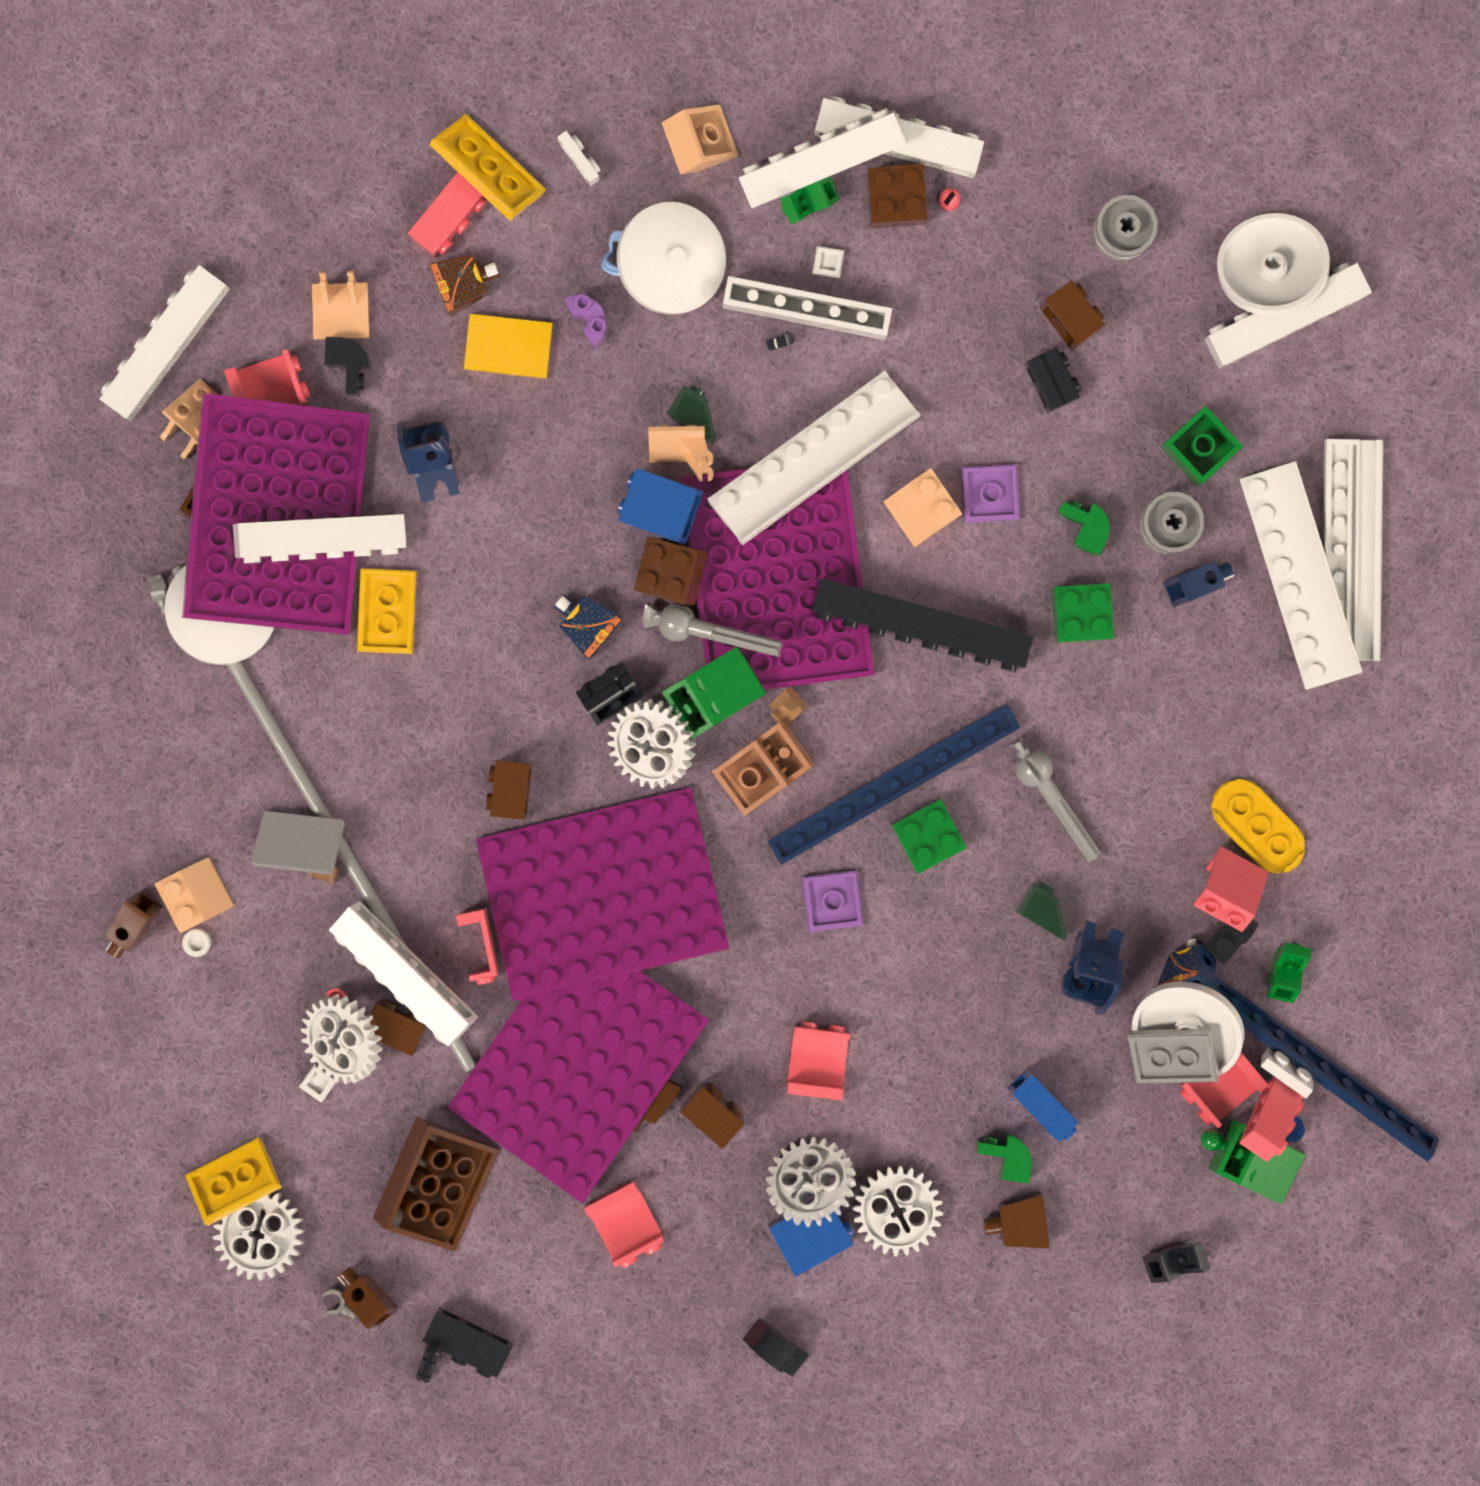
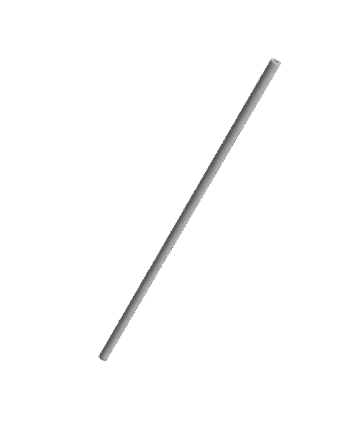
(320, 810)

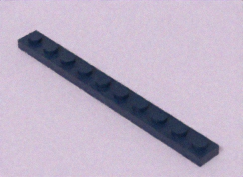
(893, 784)
(1331, 1075)

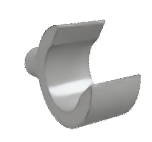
(159, 591)
(343, 1308)

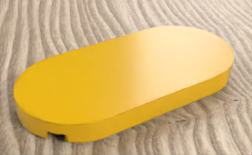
(1258, 826)

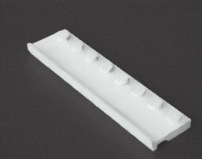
(813, 458)
(1355, 536)
(1300, 575)

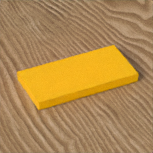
(487, 167)

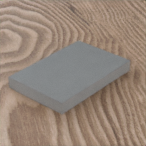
(298, 842)
(1173, 1056)

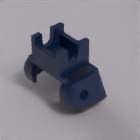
(427, 471)
(1091, 954)

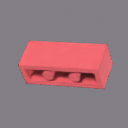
(447, 216)
(1272, 1120)

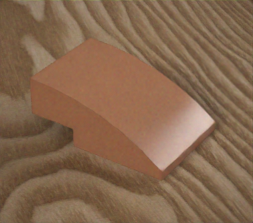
(763, 767)

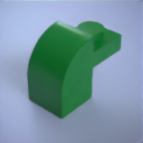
(809, 199)
(1093, 529)
(1287, 972)
(1016, 1158)

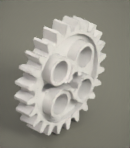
(651, 743)
(341, 1039)
(826, 1197)
(919, 1199)
(283, 1240)

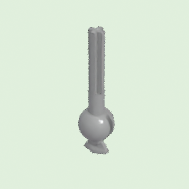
(678, 624)
(1035, 770)

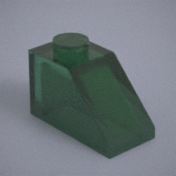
(692, 409)
(1042, 909)

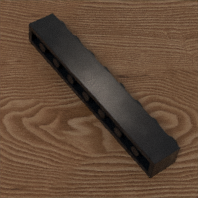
(921, 624)

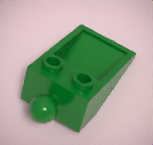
(715, 691)
(1246, 1168)

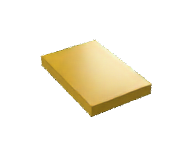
(508, 346)
(386, 611)
(233, 1181)

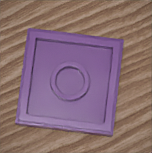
(990, 493)
(832, 901)

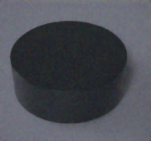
(780, 342)

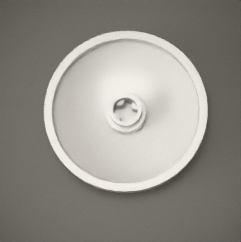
(671, 258)
(1273, 264)
(210, 640)
(1193, 1007)

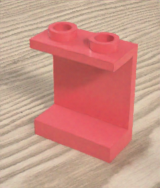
(270, 381)
(1232, 889)
(481, 915)
(818, 1061)
(1221, 1097)
(625, 1224)

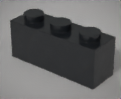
(468, 1343)

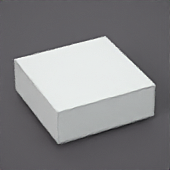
(828, 262)
(317, 1084)

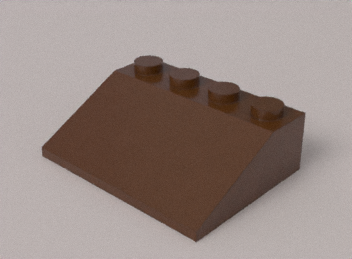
(435, 1184)

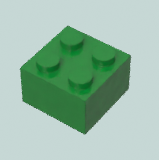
(1201, 446)
(1082, 613)
(928, 836)

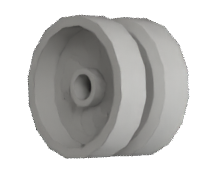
(1136, 216)
(1187, 521)

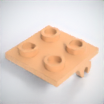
(340, 309)
(186, 414)
(681, 445)

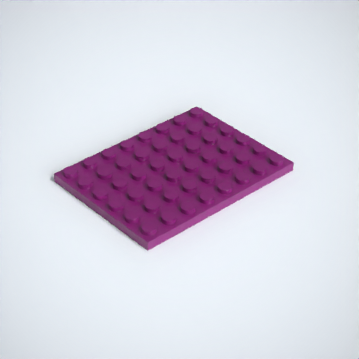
(269, 467)
(772, 581)
(602, 894)
(578, 1074)

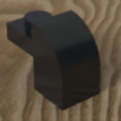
(348, 355)
(1227, 940)
(1175, 1260)
(775, 1347)

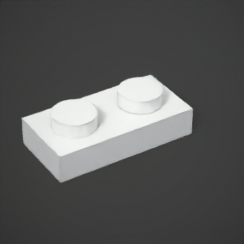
(573, 148)
(1281, 1068)

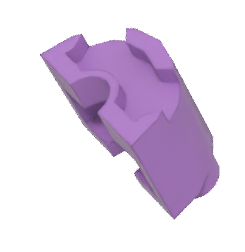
(589, 310)

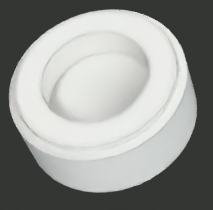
(196, 942)

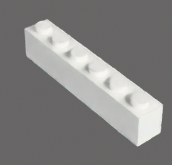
(924, 144)
(822, 159)
(807, 308)
(1257, 331)
(164, 343)
(319, 536)
(403, 973)

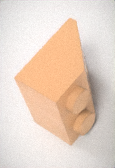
(699, 138)
(922, 507)
(194, 895)

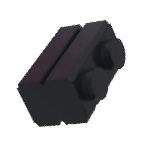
(1053, 380)
(609, 693)

